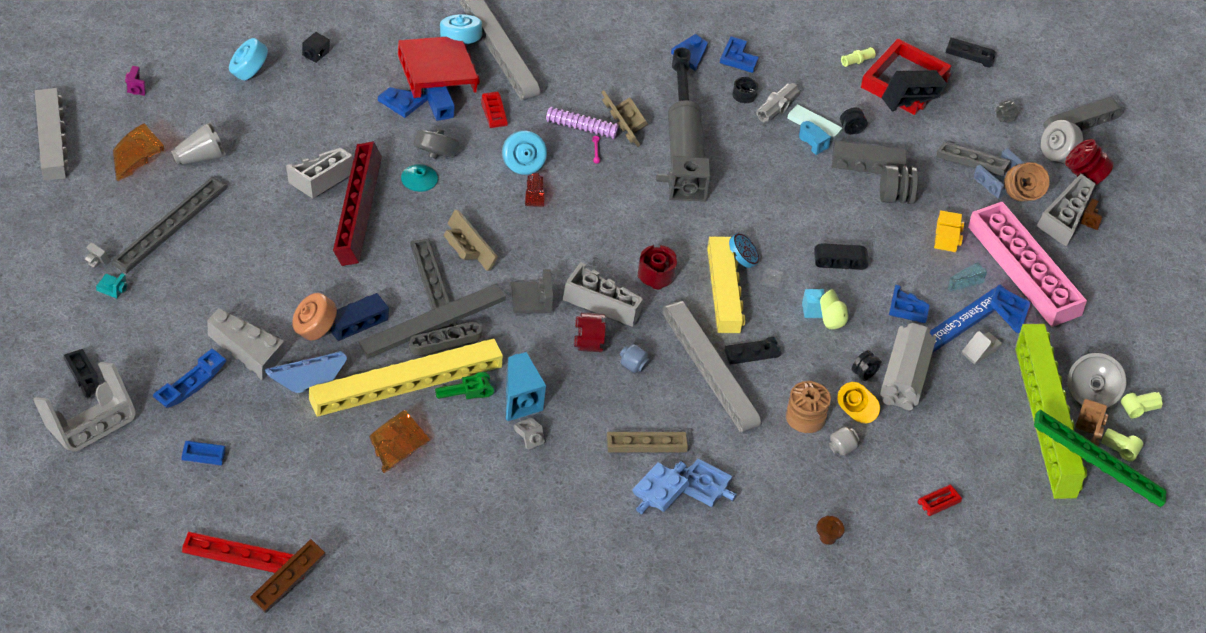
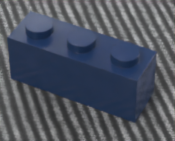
(359, 316)

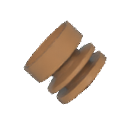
(1035, 178)
(808, 407)

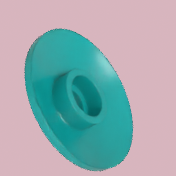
(419, 178)

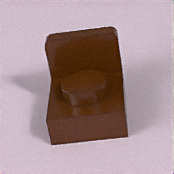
(1091, 218)

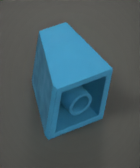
(523, 387)

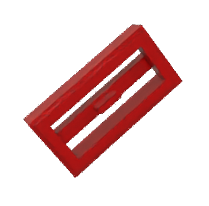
(941, 502)

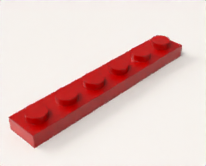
(234, 552)

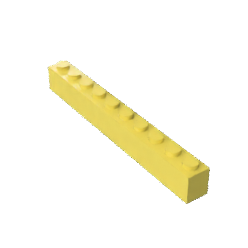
(405, 377)

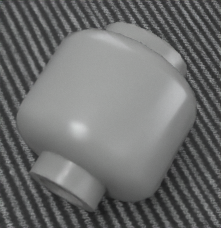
(844, 441)

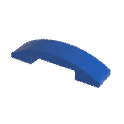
(191, 382)

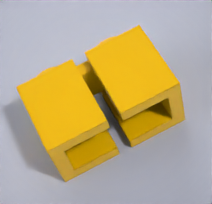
(948, 231)

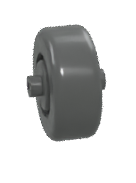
(436, 143)

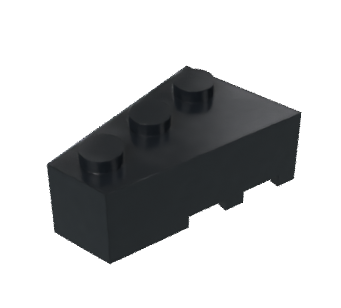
(913, 87)

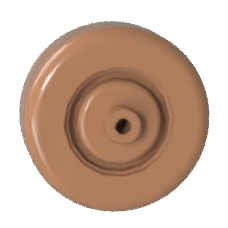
(314, 316)

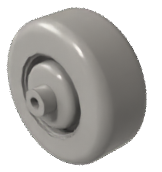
(1060, 139)

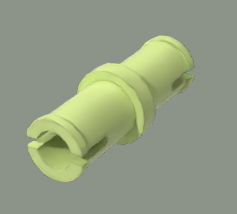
(858, 57)

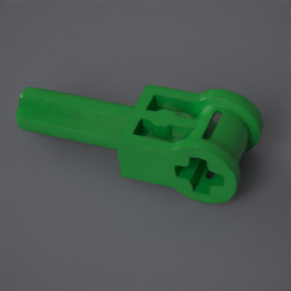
(471, 386)

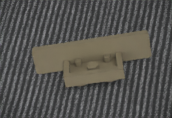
(629, 117)
(468, 241)

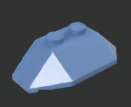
(308, 372)

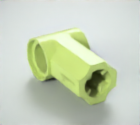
(1137, 405)
(1127, 446)

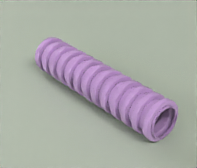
(582, 122)

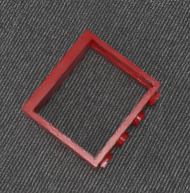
(877, 87)

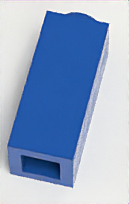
(440, 102)

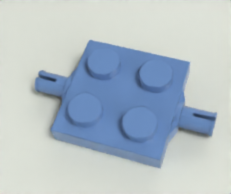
(707, 483)
(660, 487)

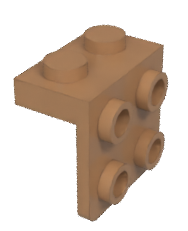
(1091, 418)

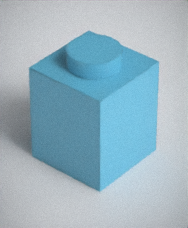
(811, 303)

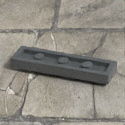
(973, 158)

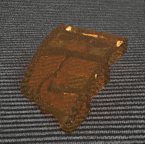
(135, 150)
(397, 440)

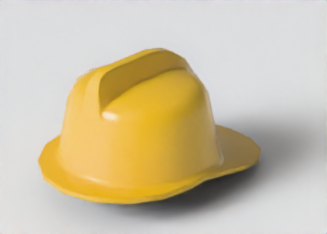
(858, 402)

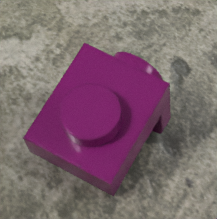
(133, 81)

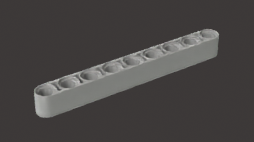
(503, 50)
(711, 366)

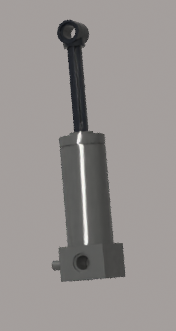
(689, 168)

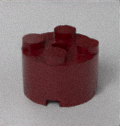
(657, 266)
(590, 332)

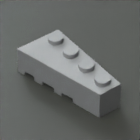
(602, 296)

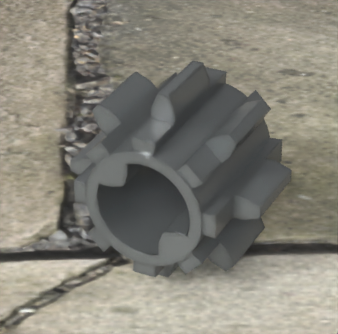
(1007, 111)

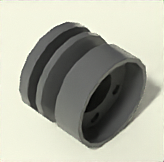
(902, 184)

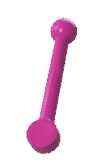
(596, 139)

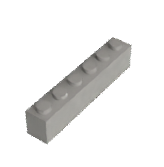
(50, 134)

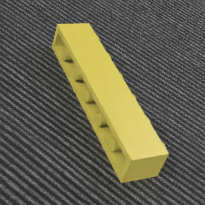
(725, 286)

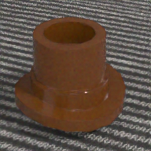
(830, 529)

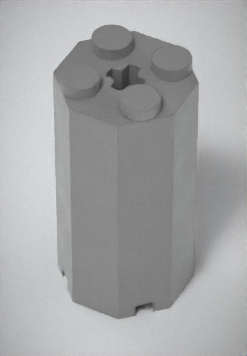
(908, 366)

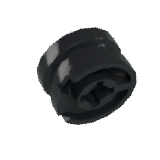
(745, 90)
(853, 121)
(866, 365)

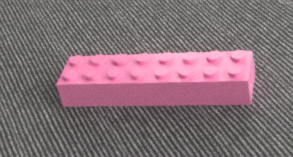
(1027, 264)

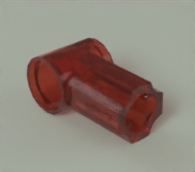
(534, 192)

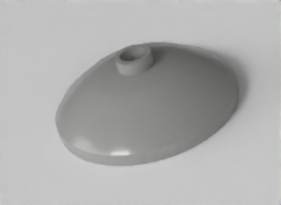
(1101, 369)

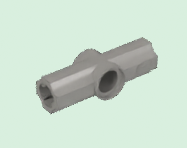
(777, 102)

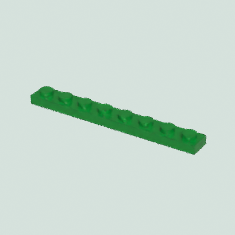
(1100, 458)

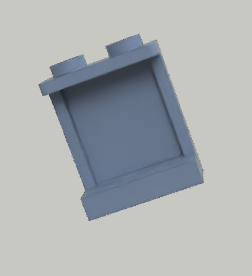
(994, 182)

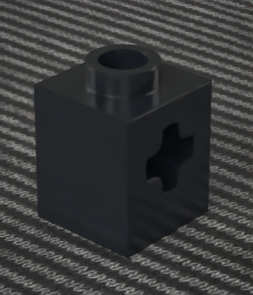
(315, 47)

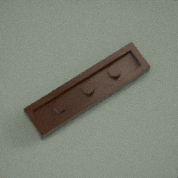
(287, 576)

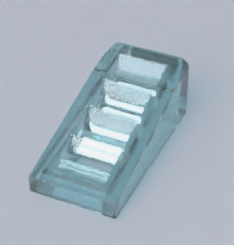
(968, 277)

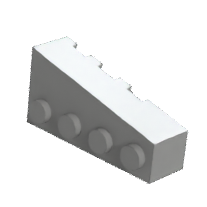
(1065, 212)
(246, 342)

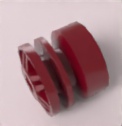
(1089, 161)

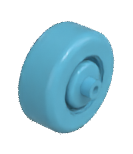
(461, 28)
(248, 59)
(524, 152)

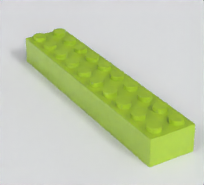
(1046, 393)

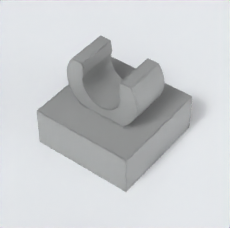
(96, 255)

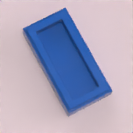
(203, 453)

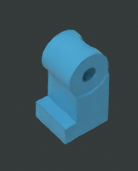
(814, 136)

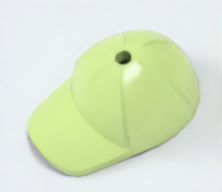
(833, 310)

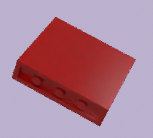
(436, 63)

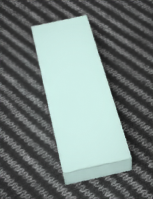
(800, 114)

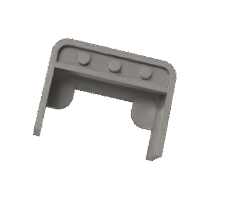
(96, 422)

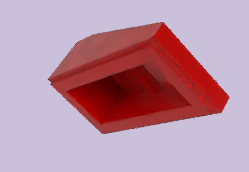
(488, 101)

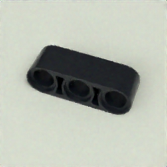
(841, 256)

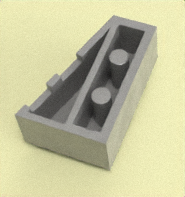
(320, 173)

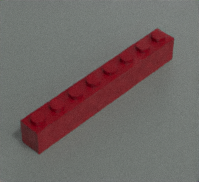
(357, 204)

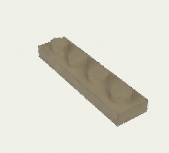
(646, 442)

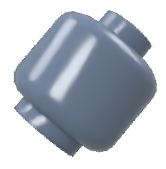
(634, 358)

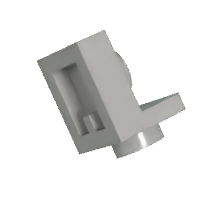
(531, 432)

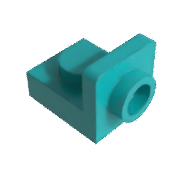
(112, 286)

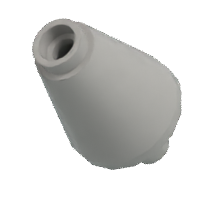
(199, 146)

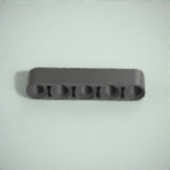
(1090, 114)

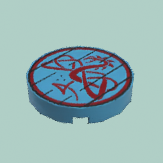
(744, 249)

